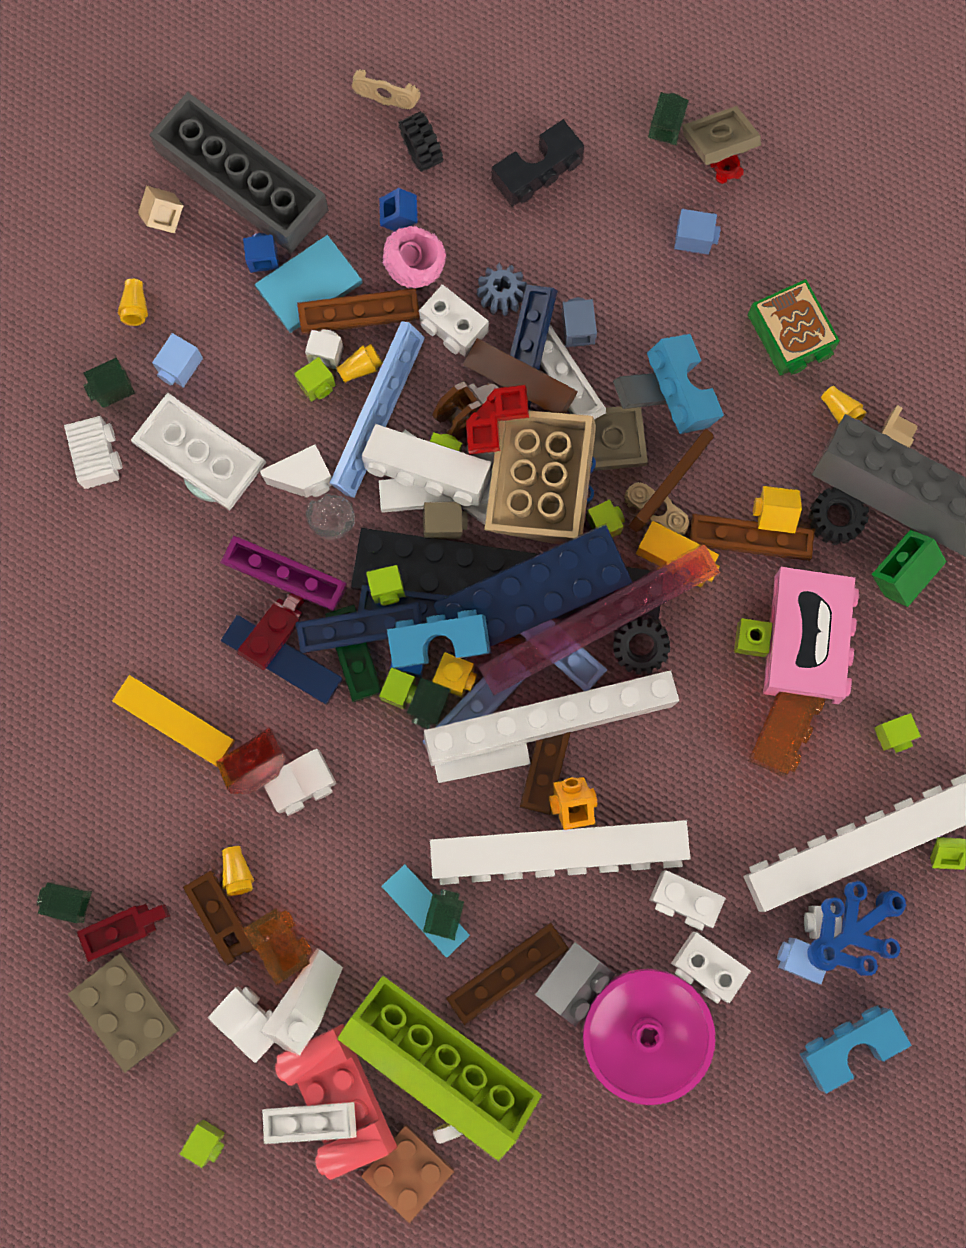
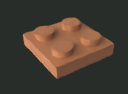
(408, 1174)

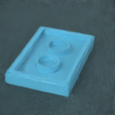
(310, 276)

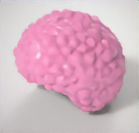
(413, 257)

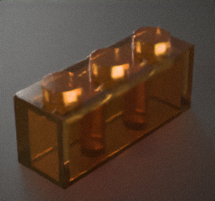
(785, 731)

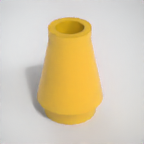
(133, 304)
(360, 363)
(842, 404)
(236, 874)

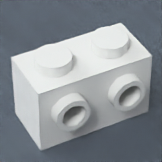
(453, 321)
(688, 899)
(710, 968)

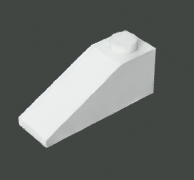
(303, 1004)

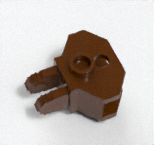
(460, 404)

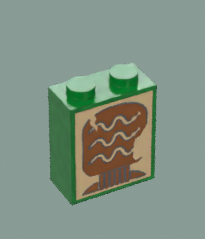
(793, 328)

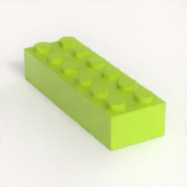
(440, 1068)

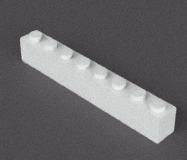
(550, 718)
(858, 846)
(559, 850)

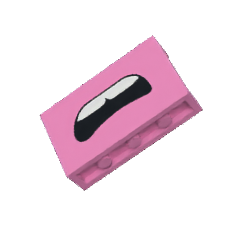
(811, 634)

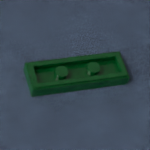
(357, 665)

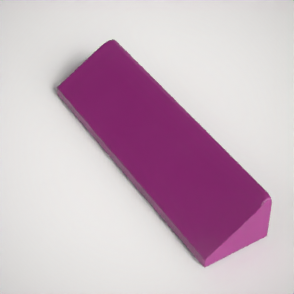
(284, 573)

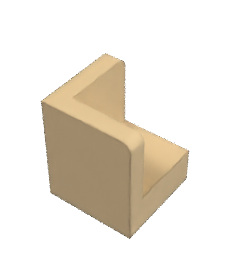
(160, 209)
(899, 428)

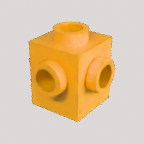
(573, 803)

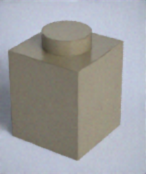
(444, 520)

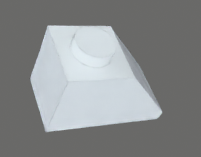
(300, 473)

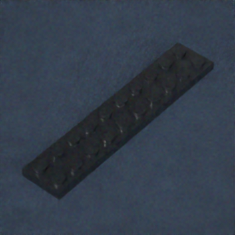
(442, 565)

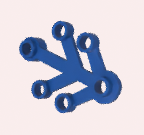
(853, 931)

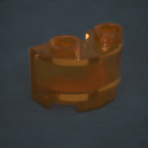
(278, 944)

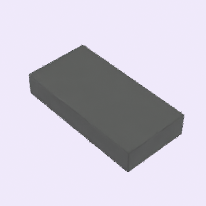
(639, 391)

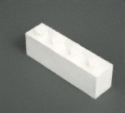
(426, 465)

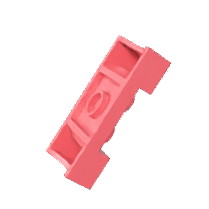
(331, 1075)

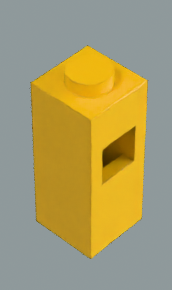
(664, 545)

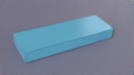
(415, 902)

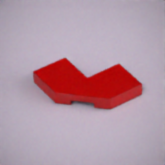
(501, 405)

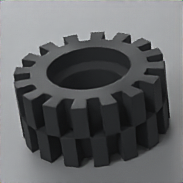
(420, 141)
(830, 531)
(641, 662)

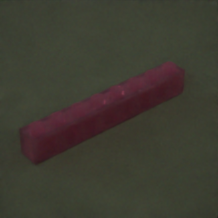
(598, 619)

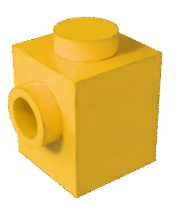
(778, 509)
(455, 674)

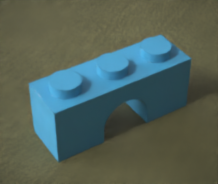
(689, 406)
(411, 641)
(828, 1057)

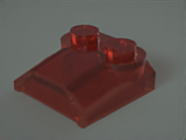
(252, 764)

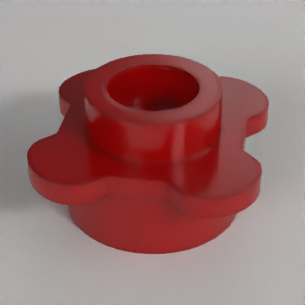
(722, 174)

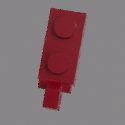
(272, 631)
(120, 930)

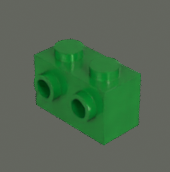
(909, 568)

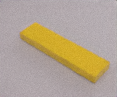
(173, 720)

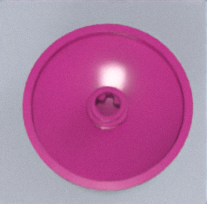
(649, 1037)

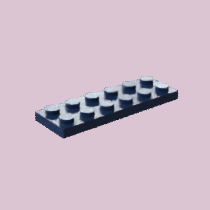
(543, 586)

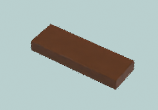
(543, 771)

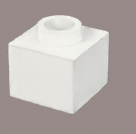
(325, 345)
(813, 921)

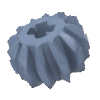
(494, 282)

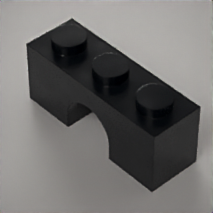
(519, 179)

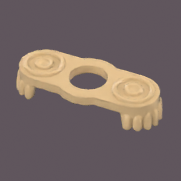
(400, 97)
(673, 519)

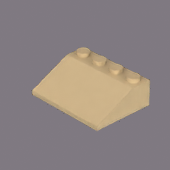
(541, 477)

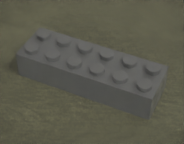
(239, 172)
(896, 482)

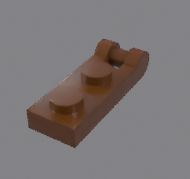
(218, 916)

